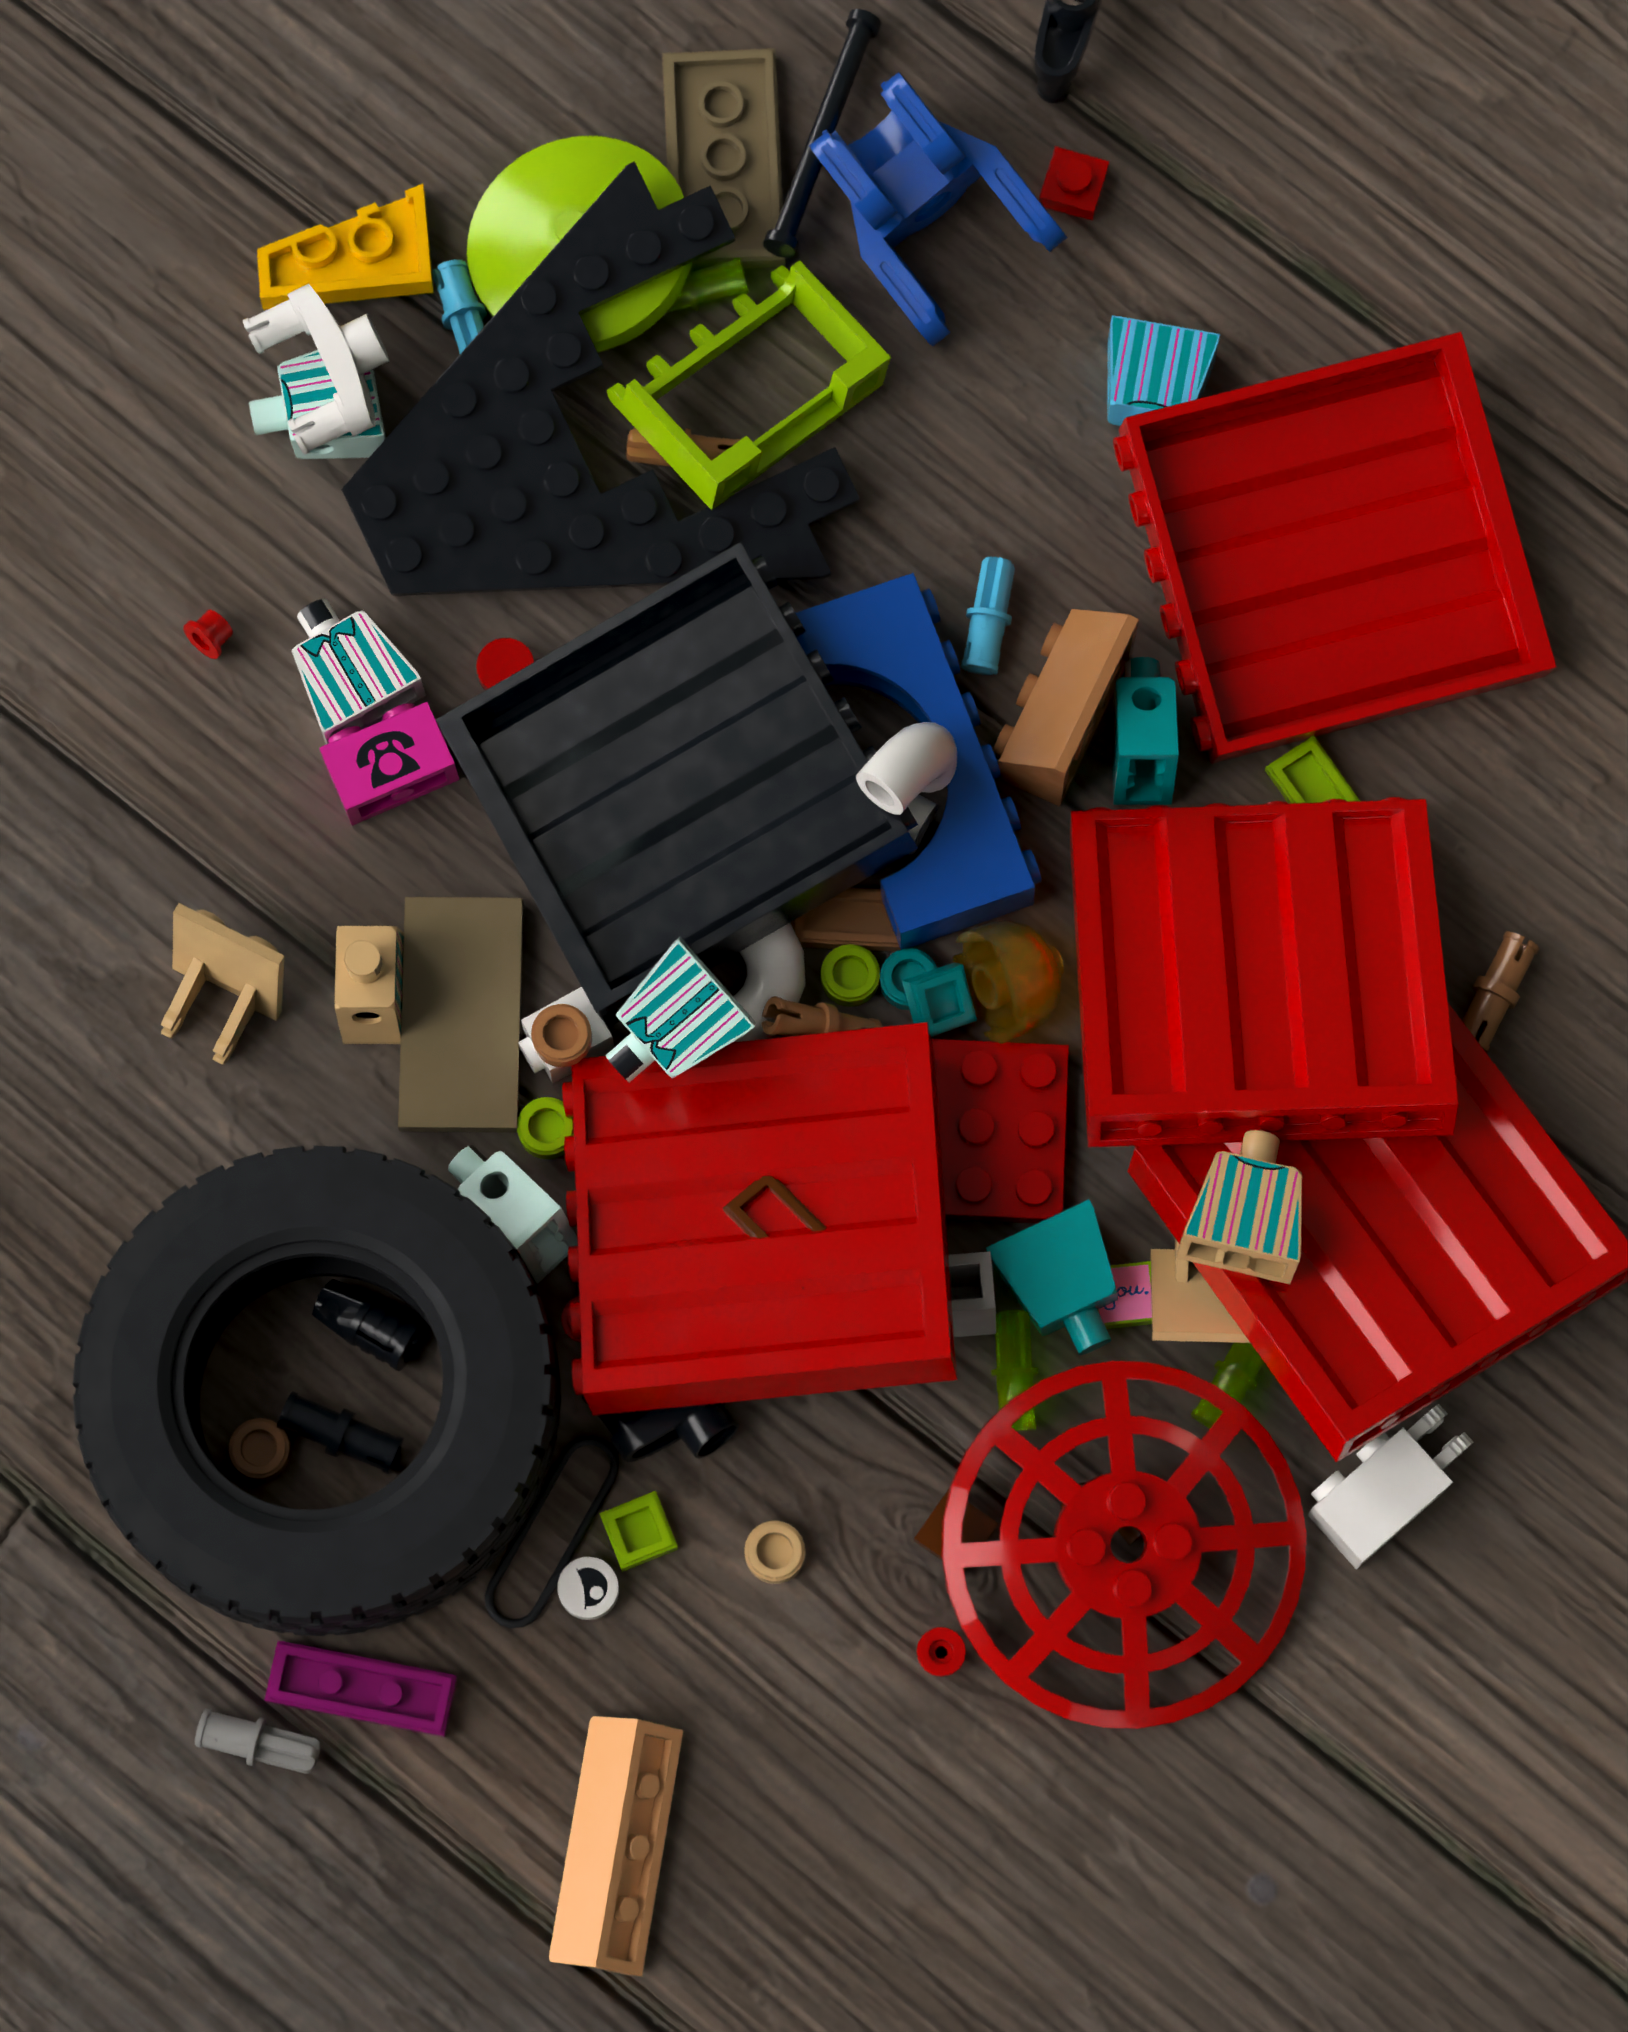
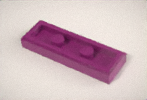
(361, 1689)

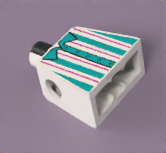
(351, 669)

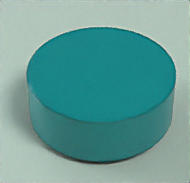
(901, 966)

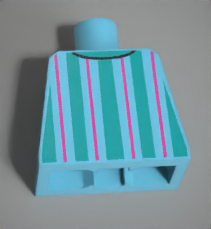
(1155, 366)

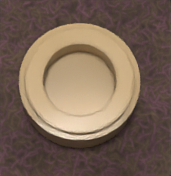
(774, 1552)

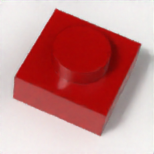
(1074, 183)

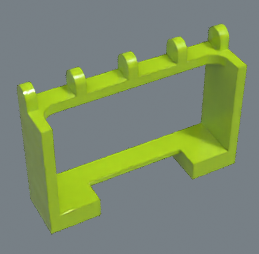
(746, 460)

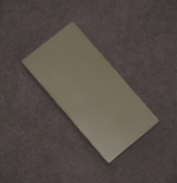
(727, 137)
(461, 1014)

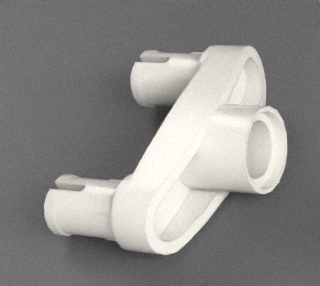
(347, 355)

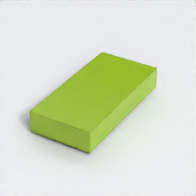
(1309, 775)

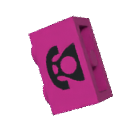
(388, 761)

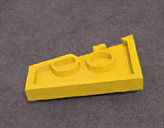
(362, 258)

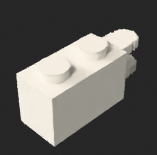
(1385, 1490)

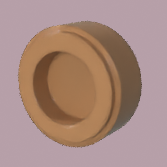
(561, 1035)
(260, 1449)

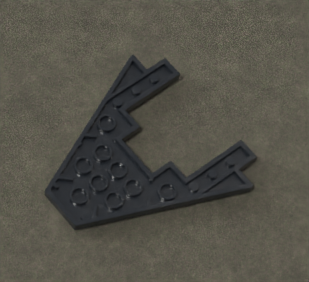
(489, 481)

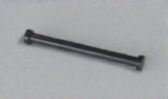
(861, 27)

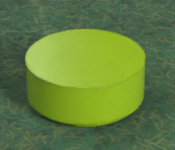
(850, 975)
(543, 1128)

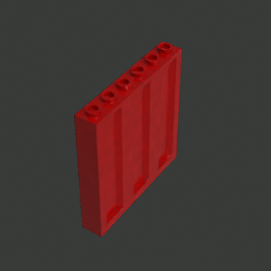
(1333, 548)
(1260, 973)
(1412, 1255)
(697, 1309)

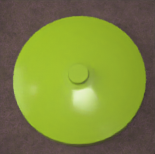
(535, 207)

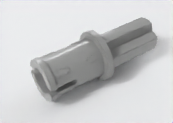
(257, 1742)

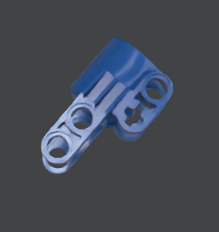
(908, 178)

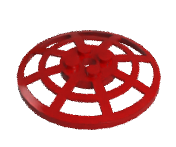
(1084, 1550)

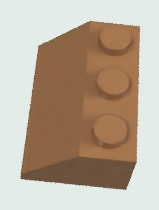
(1065, 702)

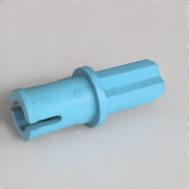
(460, 304)
(988, 616)

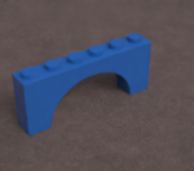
(973, 862)

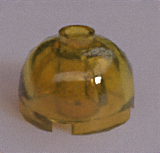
(1011, 977)

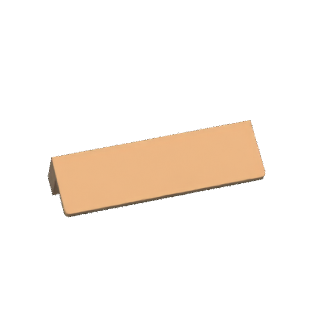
(616, 1845)

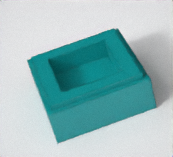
(940, 998)

